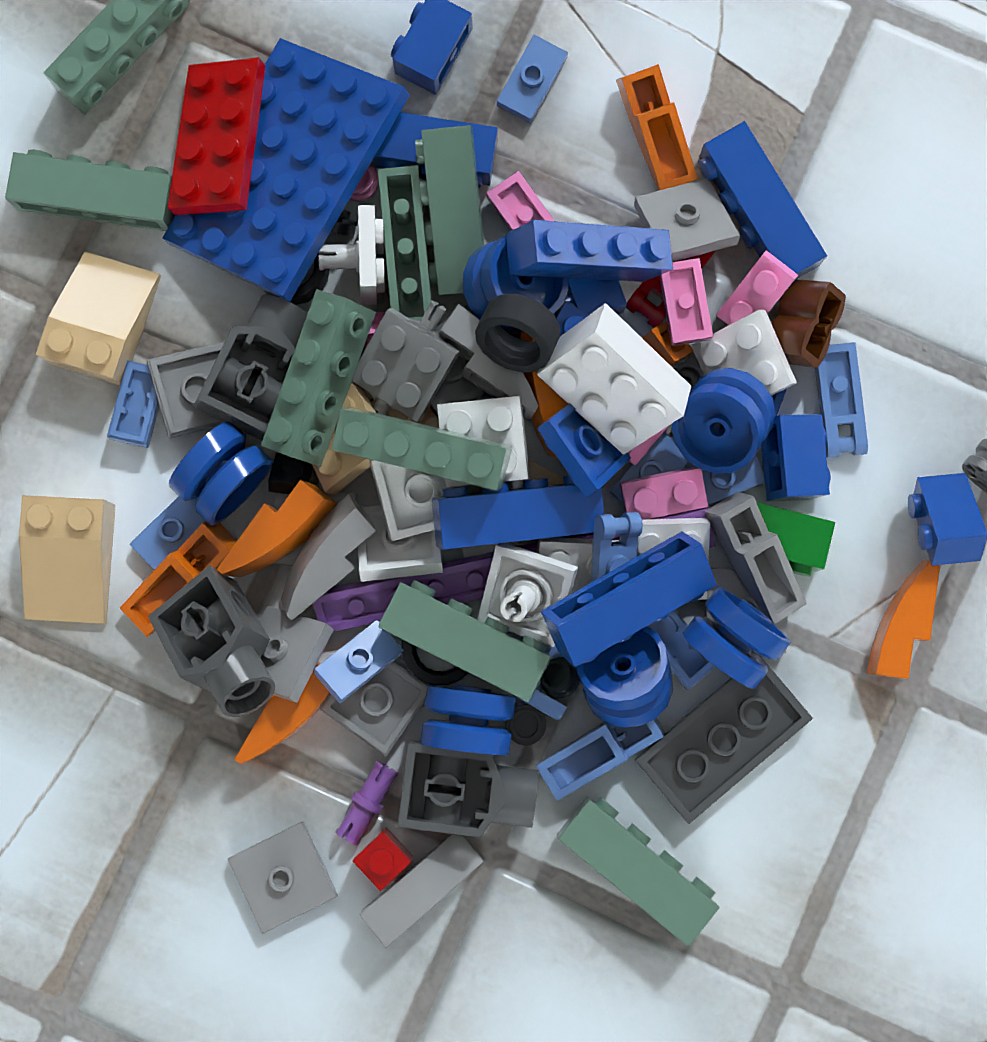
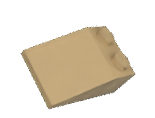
(99, 318)
(66, 558)

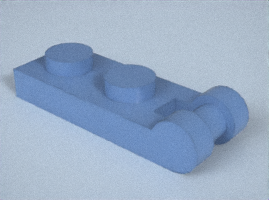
(841, 400)
(609, 554)

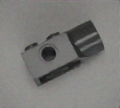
(253, 366)
(216, 642)
(464, 792)

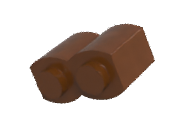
(806, 319)

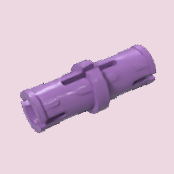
(366, 802)

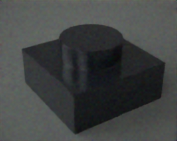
(287, 473)

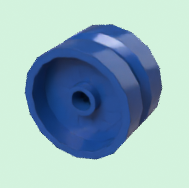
(489, 276)
(724, 421)
(220, 473)
(733, 641)
(629, 680)
(468, 717)

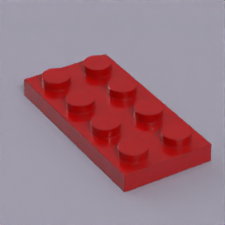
(217, 137)

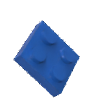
(581, 449)

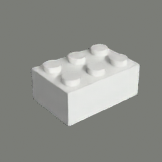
(615, 380)

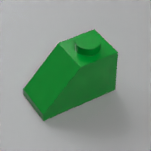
(802, 536)

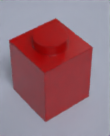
(383, 859)

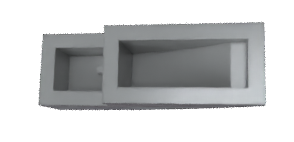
(481, 370)
(326, 555)
(756, 555)
(420, 888)

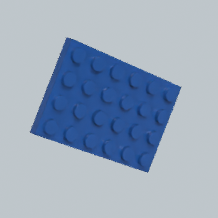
(310, 152)

